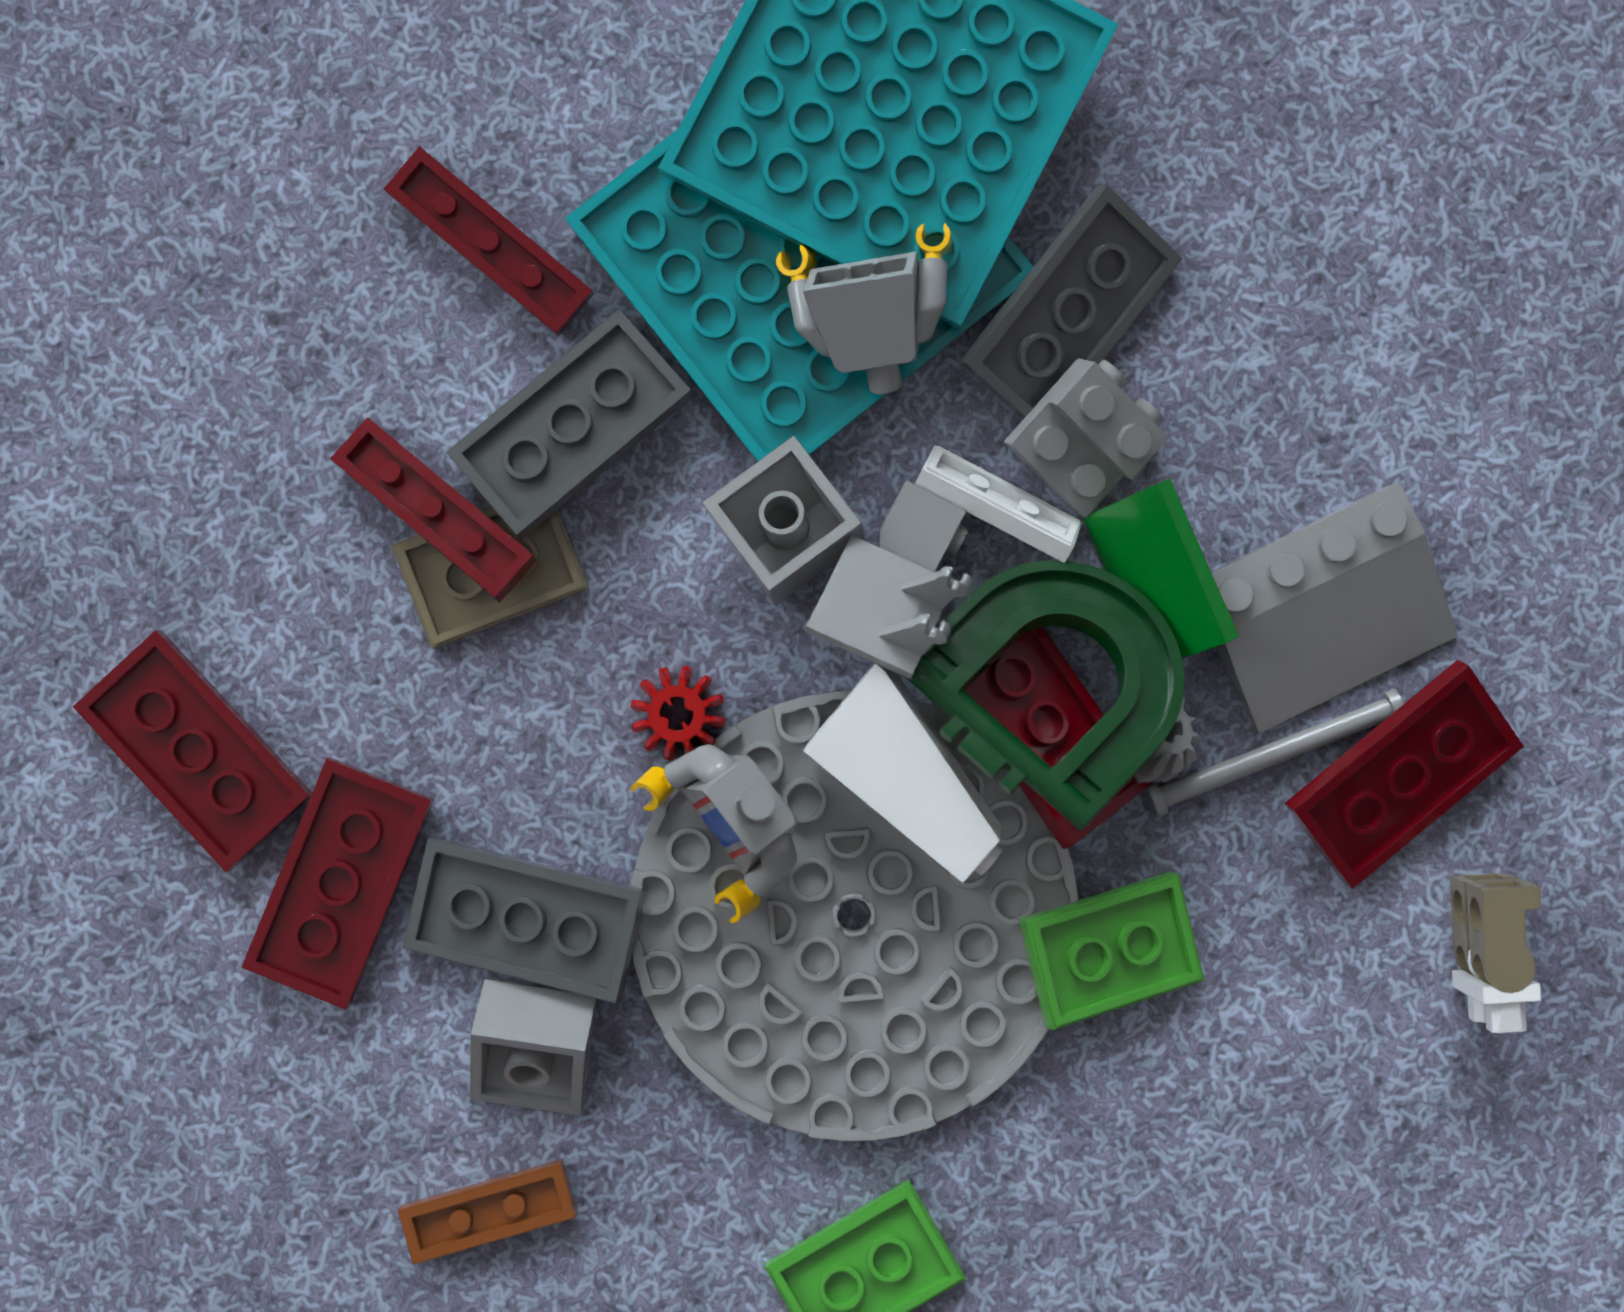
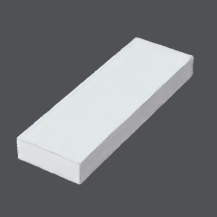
(999, 503)

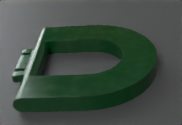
(1075, 598)

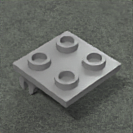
(885, 606)

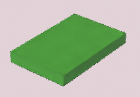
(1111, 950)
(870, 1260)

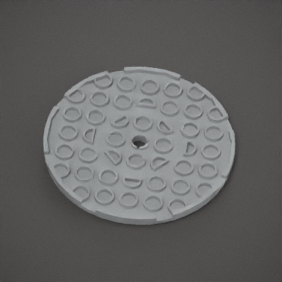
(831, 1022)

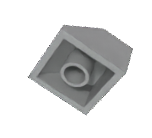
(784, 520)
(531, 1047)

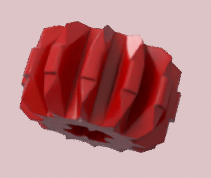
(662, 724)

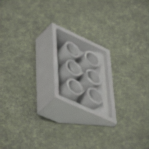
(1331, 607)

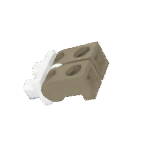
(1493, 949)

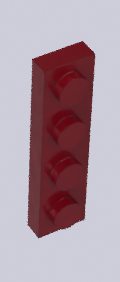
(488, 241)
(434, 509)

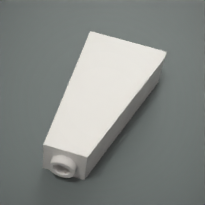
(904, 771)

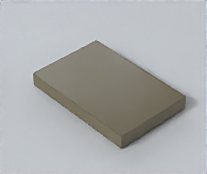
(457, 607)

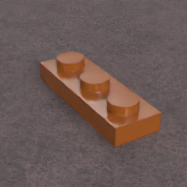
(487, 1211)

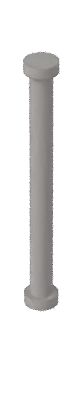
(1272, 754)

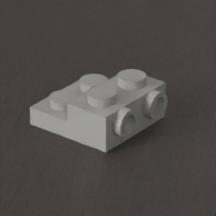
(1087, 435)

